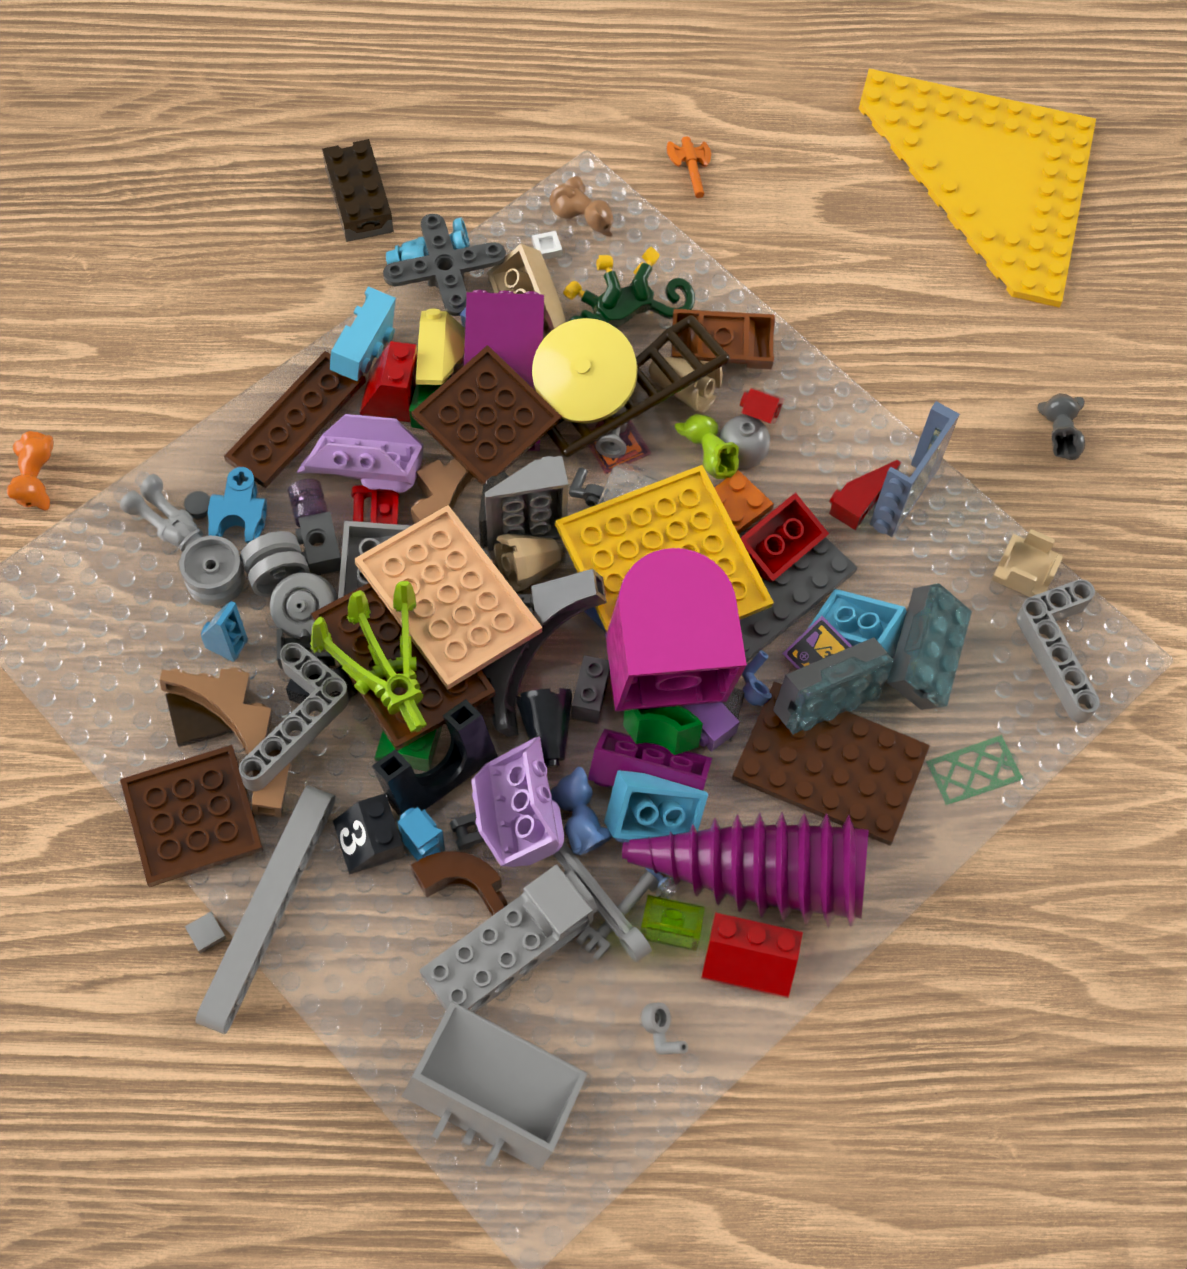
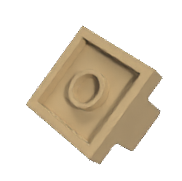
(1028, 564)

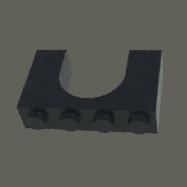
(467, 754)

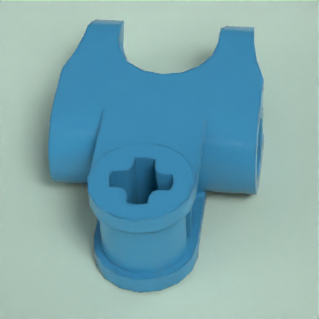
(238, 506)

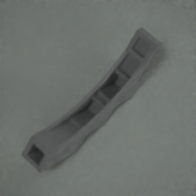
(552, 605)

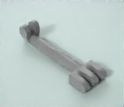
(599, 937)

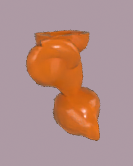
(33, 452)

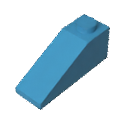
(225, 633)

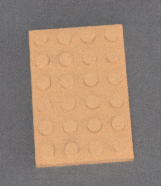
(463, 602)

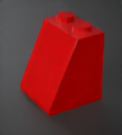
(391, 383)

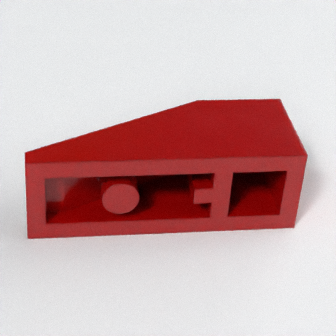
(859, 496)

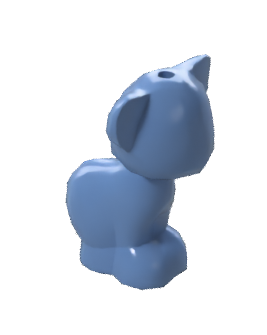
(582, 827)

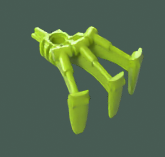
(358, 612)

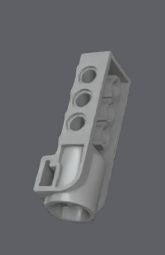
(512, 941)

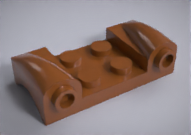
(742, 335)

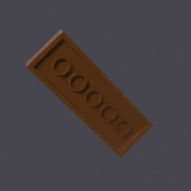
(293, 421)

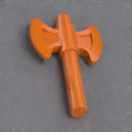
(691, 156)

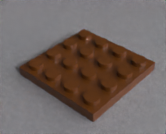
(486, 415)
(190, 815)

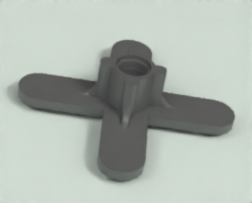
(443, 264)

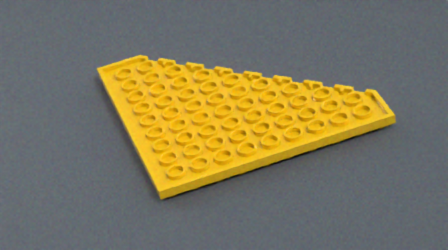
(998, 170)

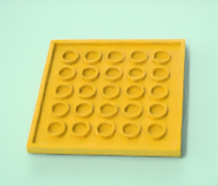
(662, 515)

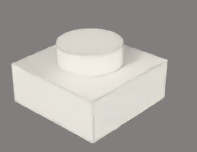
(548, 244)

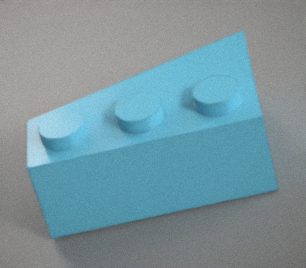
(366, 336)

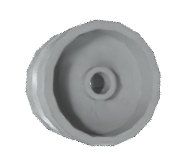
(272, 559)
(212, 570)

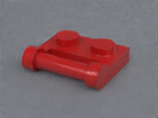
(383, 504)

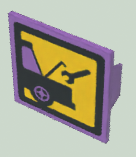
(816, 644)

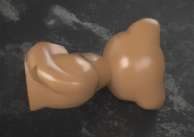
(570, 201)

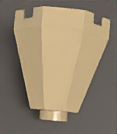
(526, 558)

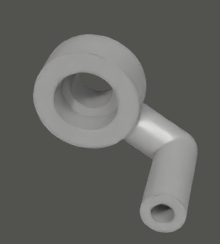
(656, 1021)

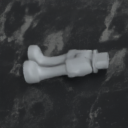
(177, 529)

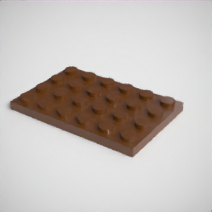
(387, 631)
(834, 768)

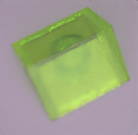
(672, 922)

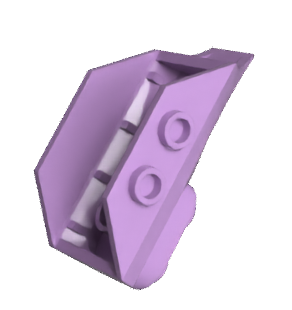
(370, 450)
(517, 807)

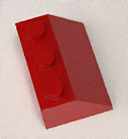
(783, 537)
(752, 955)

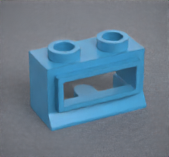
(420, 833)

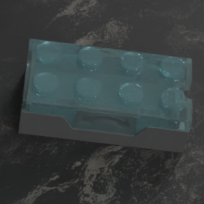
(929, 647)
(833, 685)

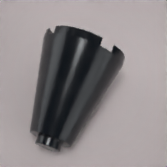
(548, 717)

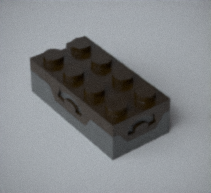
(358, 190)

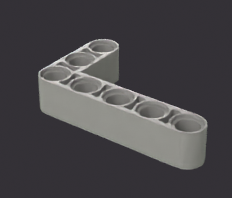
(1057, 645)
(298, 719)

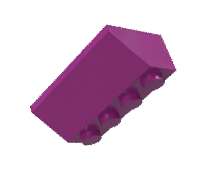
(619, 752)

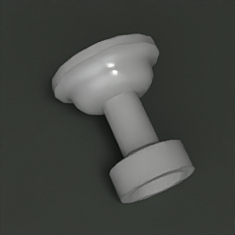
(611, 444)

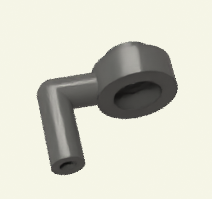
(590, 494)

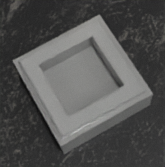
(205, 932)

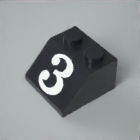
(368, 834)

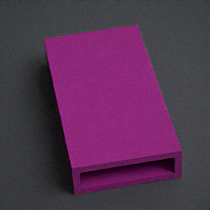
(509, 326)

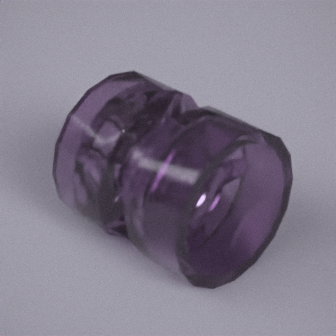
(306, 498)

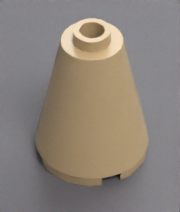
(697, 395)

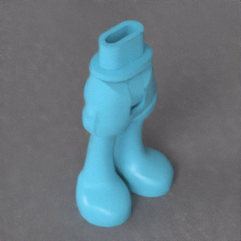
(417, 247)

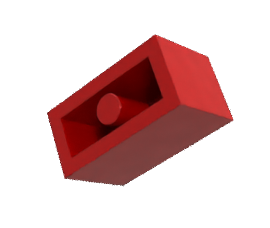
(761, 405)

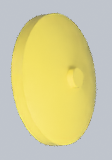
(585, 370)

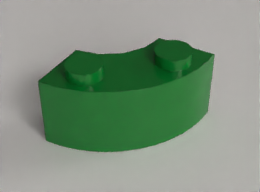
(666, 726)

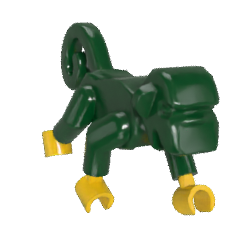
(621, 304)

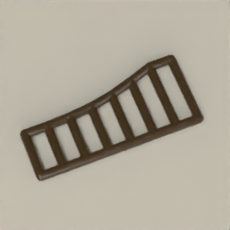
(655, 396)

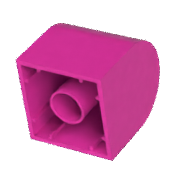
(674, 633)

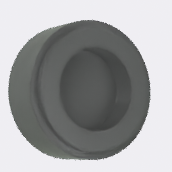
(197, 504)

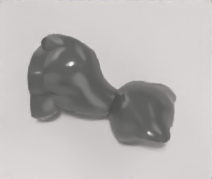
(1066, 439)

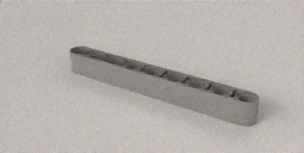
(265, 910)

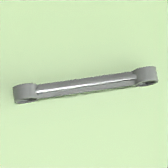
(630, 937)

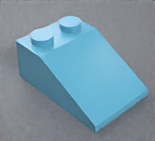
(863, 618)
(652, 806)

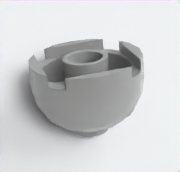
(750, 437)

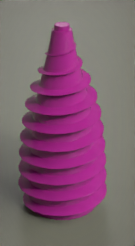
(766, 864)

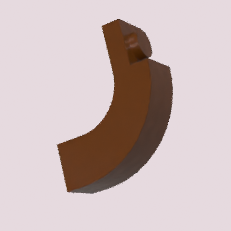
(460, 869)

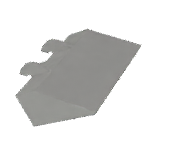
(495, 1087)

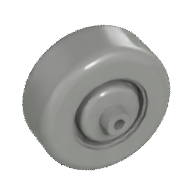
(296, 599)

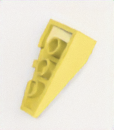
(439, 346)

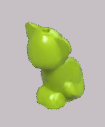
(719, 457)

